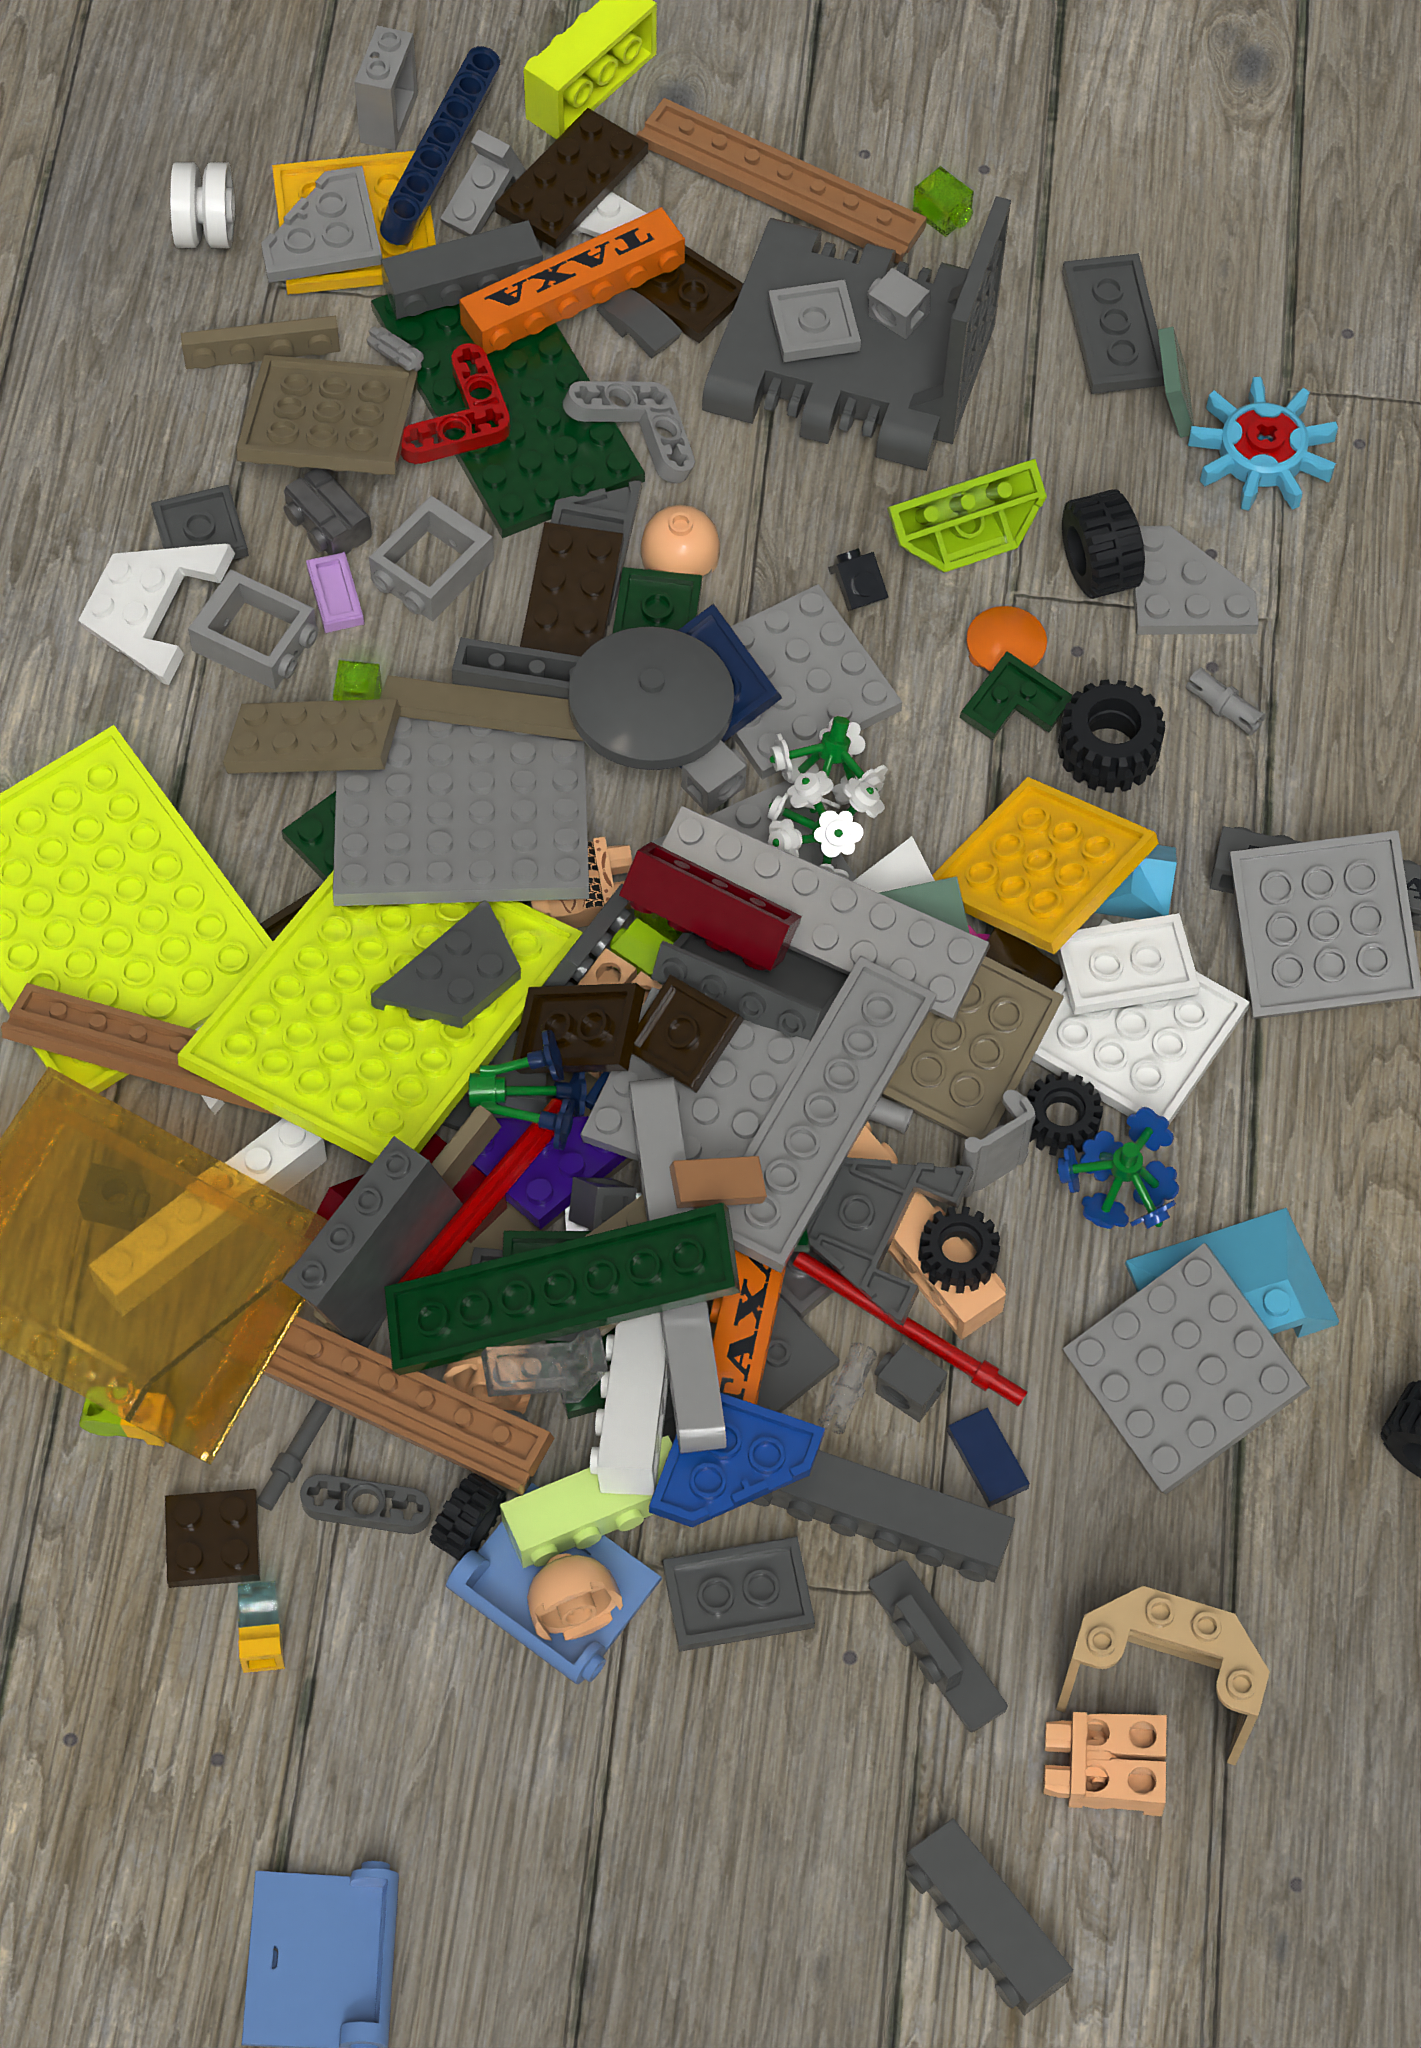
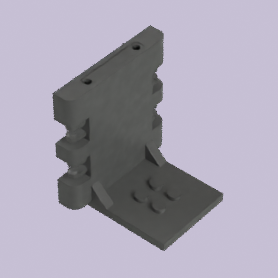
(905, 385)

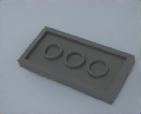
(1114, 323)

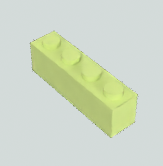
(571, 1514)

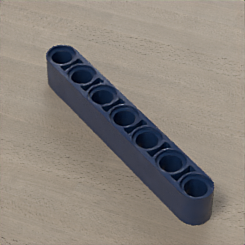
(439, 146)

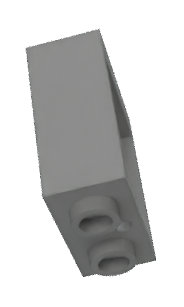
(386, 87)
(454, 531)
(221, 609)

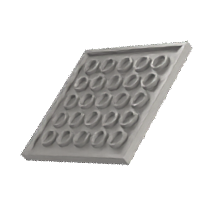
(463, 819)

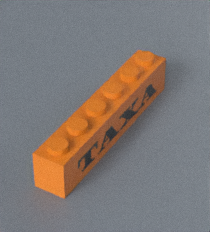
(572, 281)
(746, 1328)

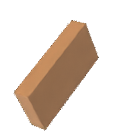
(718, 1181)

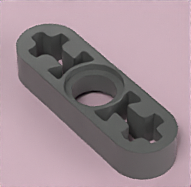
(331, 1511)

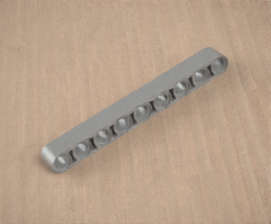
(686, 1328)

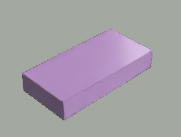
(335, 592)

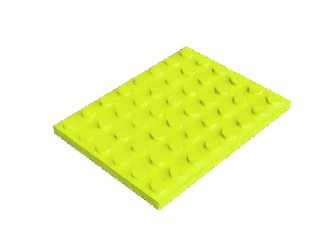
(114, 898)
(322, 1057)

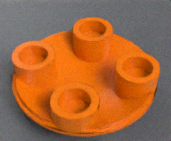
(1005, 630)

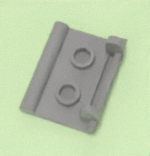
(1002, 1147)

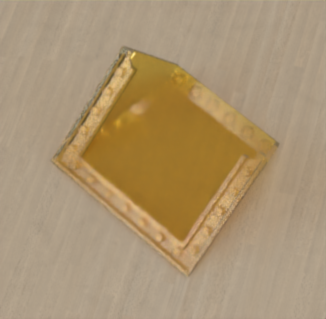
(141, 1265)

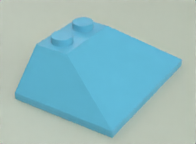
(1266, 1265)

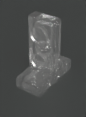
(547, 1368)

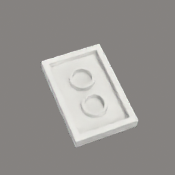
(1128, 964)

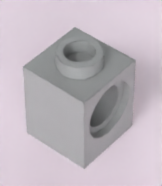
(898, 302)
(714, 777)

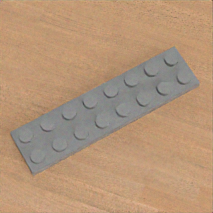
(837, 914)
(827, 1106)

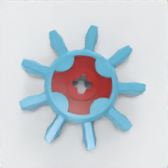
(1263, 444)

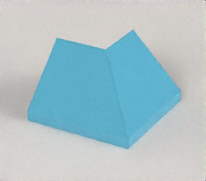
(1147, 889)

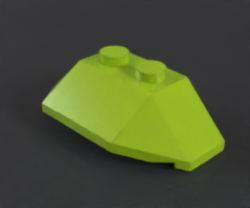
(970, 517)

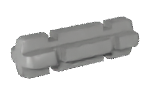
(395, 348)

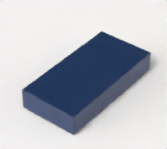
(988, 1457)

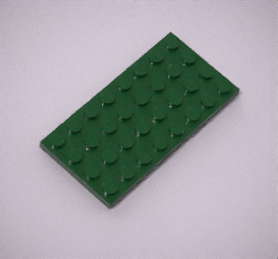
(546, 449)

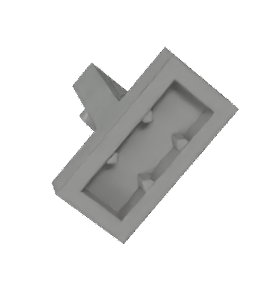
(482, 184)

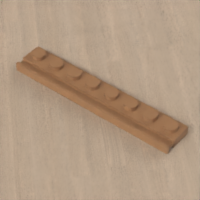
(780, 179)
(108, 1039)
(410, 1405)

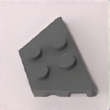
(602, 511)
(456, 973)

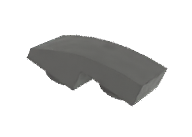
(641, 319)

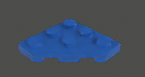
(760, 1456)

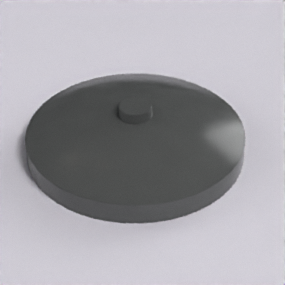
(651, 698)

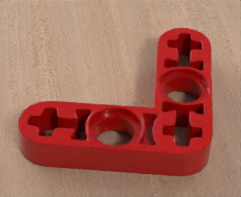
(477, 412)

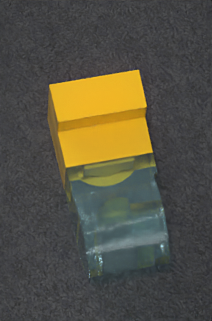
(259, 1627)

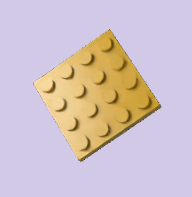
(381, 177)
(1045, 863)

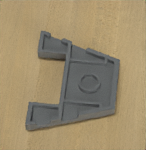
(863, 1216)

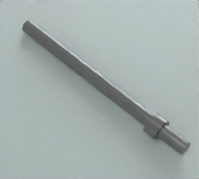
(289, 1464)

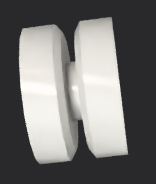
(202, 205)

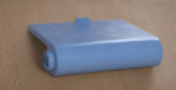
(500, 1586)
(330, 1961)

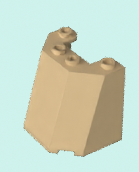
(1182, 1630)

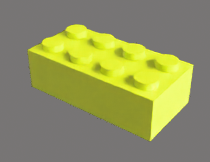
(589, 62)

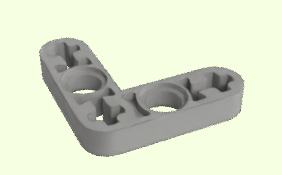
(646, 403)

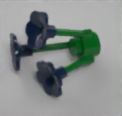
(489, 1090)

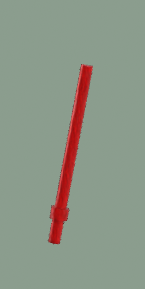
(984, 1374)

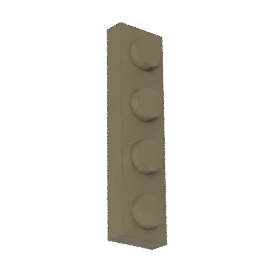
(252, 342)

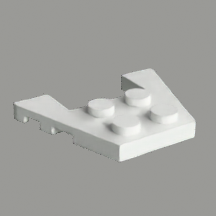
(137, 594)

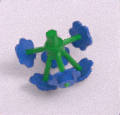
(1125, 1163)

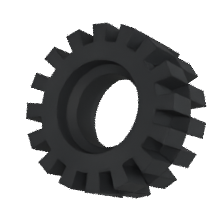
(1070, 1093)
(964, 1226)
(467, 1516)

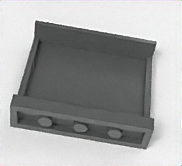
(786, 999)
(373, 1240)

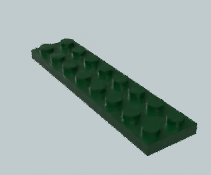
(562, 1288)

